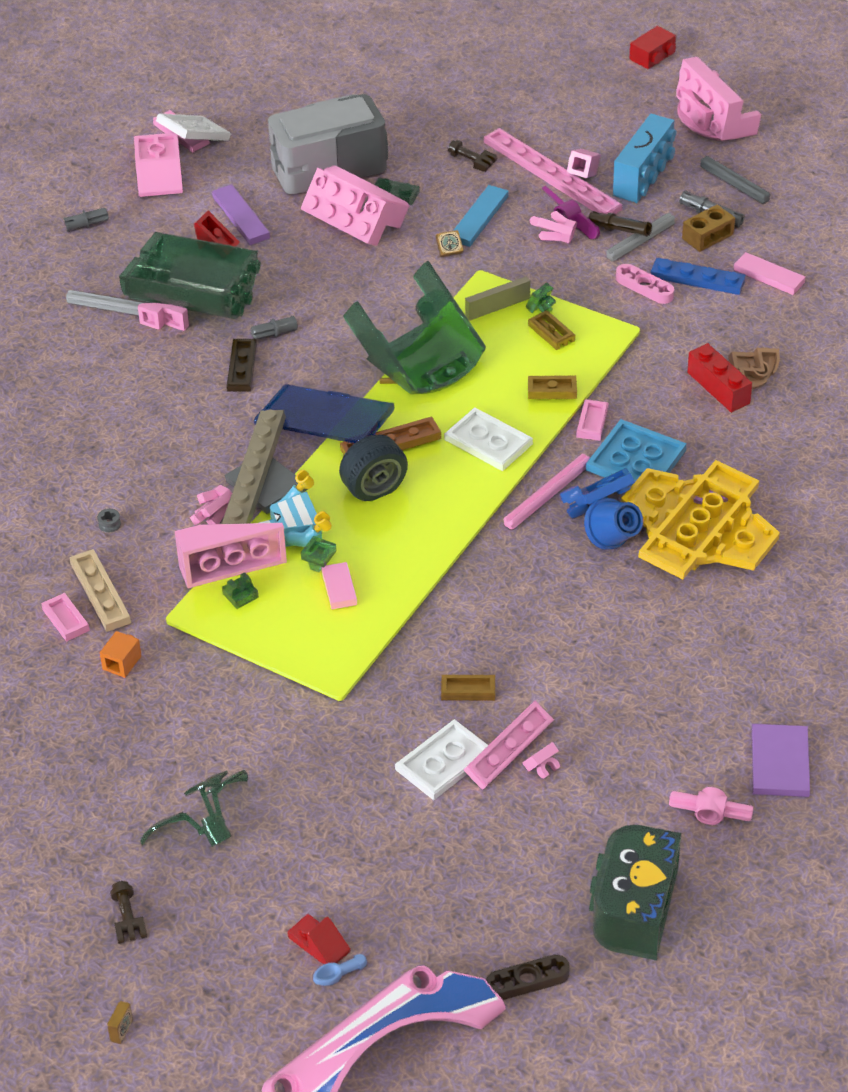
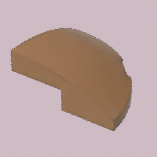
(756, 365)

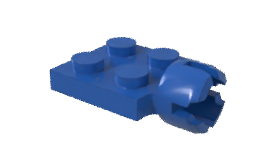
(616, 482)

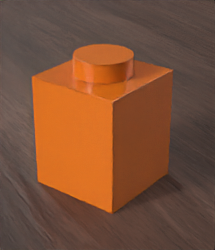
(120, 654)

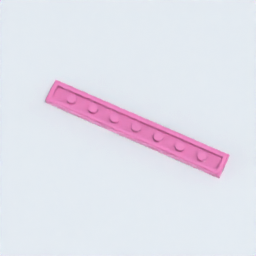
(552, 172)

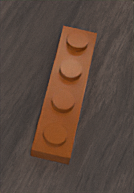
(408, 434)

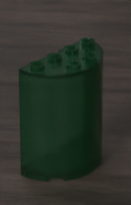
(192, 275)

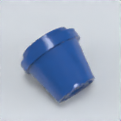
(612, 523)

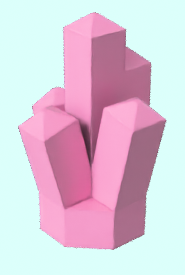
(560, 231)
(215, 505)

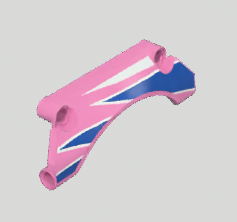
(440, 998)

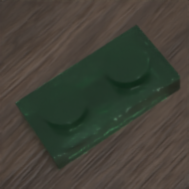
(401, 190)

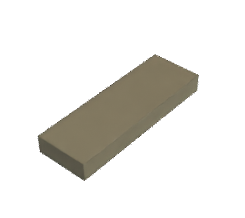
(497, 298)

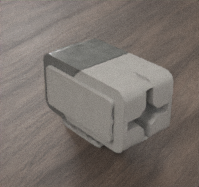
(326, 134)

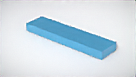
(480, 214)

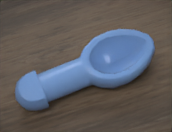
(332, 972)

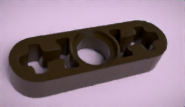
(534, 967)

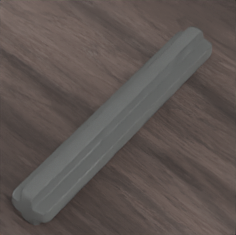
(735, 179)

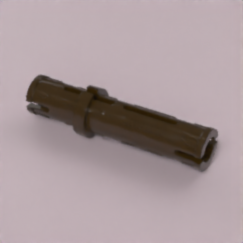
(613, 222)

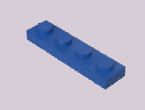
(698, 276)

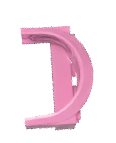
(700, 83)
(338, 199)

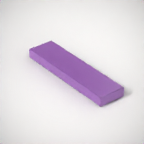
(241, 214)

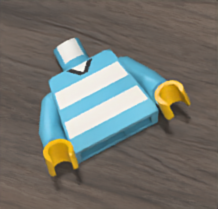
(298, 514)

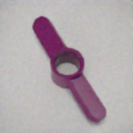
(572, 211)

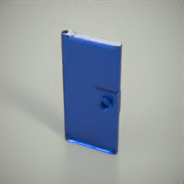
(329, 413)

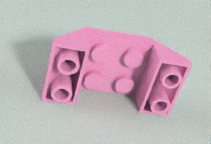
(158, 164)

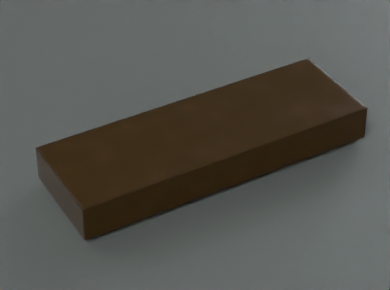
(241, 365)

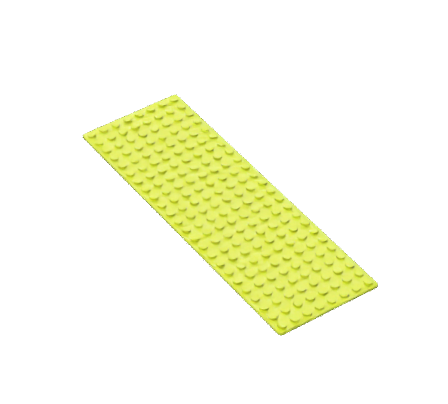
(416, 533)

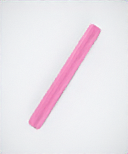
(546, 492)

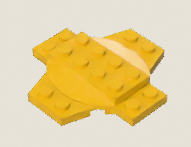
(705, 533)

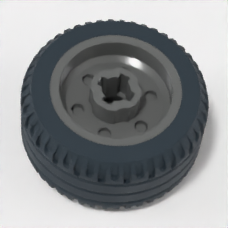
(373, 467)

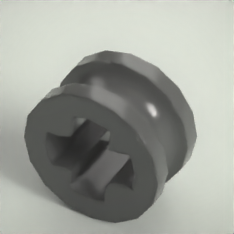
(110, 526)

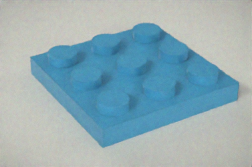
(636, 450)

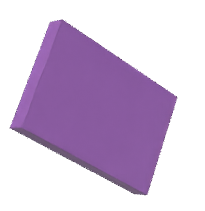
(780, 760)

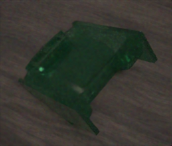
(430, 354)

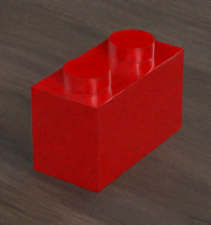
(652, 47)

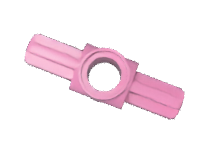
(711, 806)

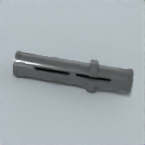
(702, 203)

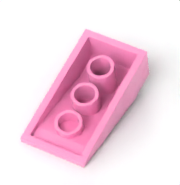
(228, 550)

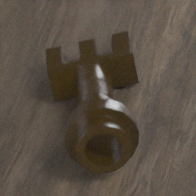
(481, 161)
(122, 893)

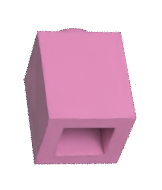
(583, 163)

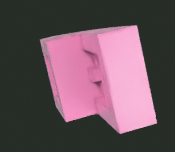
(160, 314)

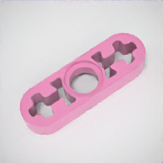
(631, 277)

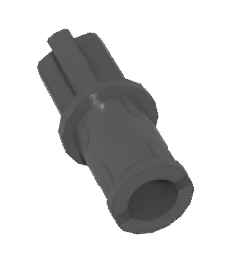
(86, 219)
(274, 327)

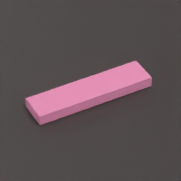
(508, 745)

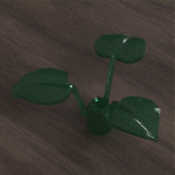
(213, 825)

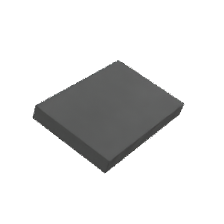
(276, 485)

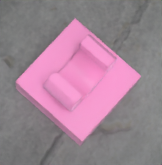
(542, 758)

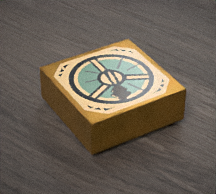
(449, 243)
(120, 1022)

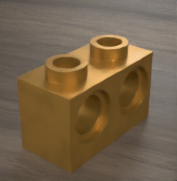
(708, 228)

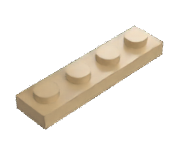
(100, 590)

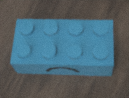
(644, 158)

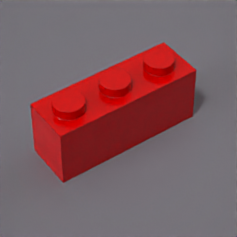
(719, 377)

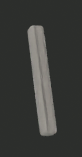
(636, 240)
(103, 302)

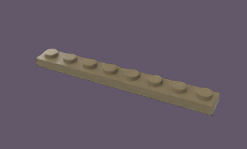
(255, 467)

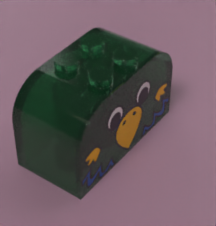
(634, 889)

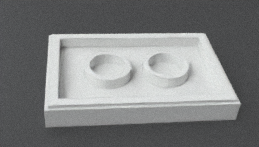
(193, 127)
(488, 439)
(441, 759)

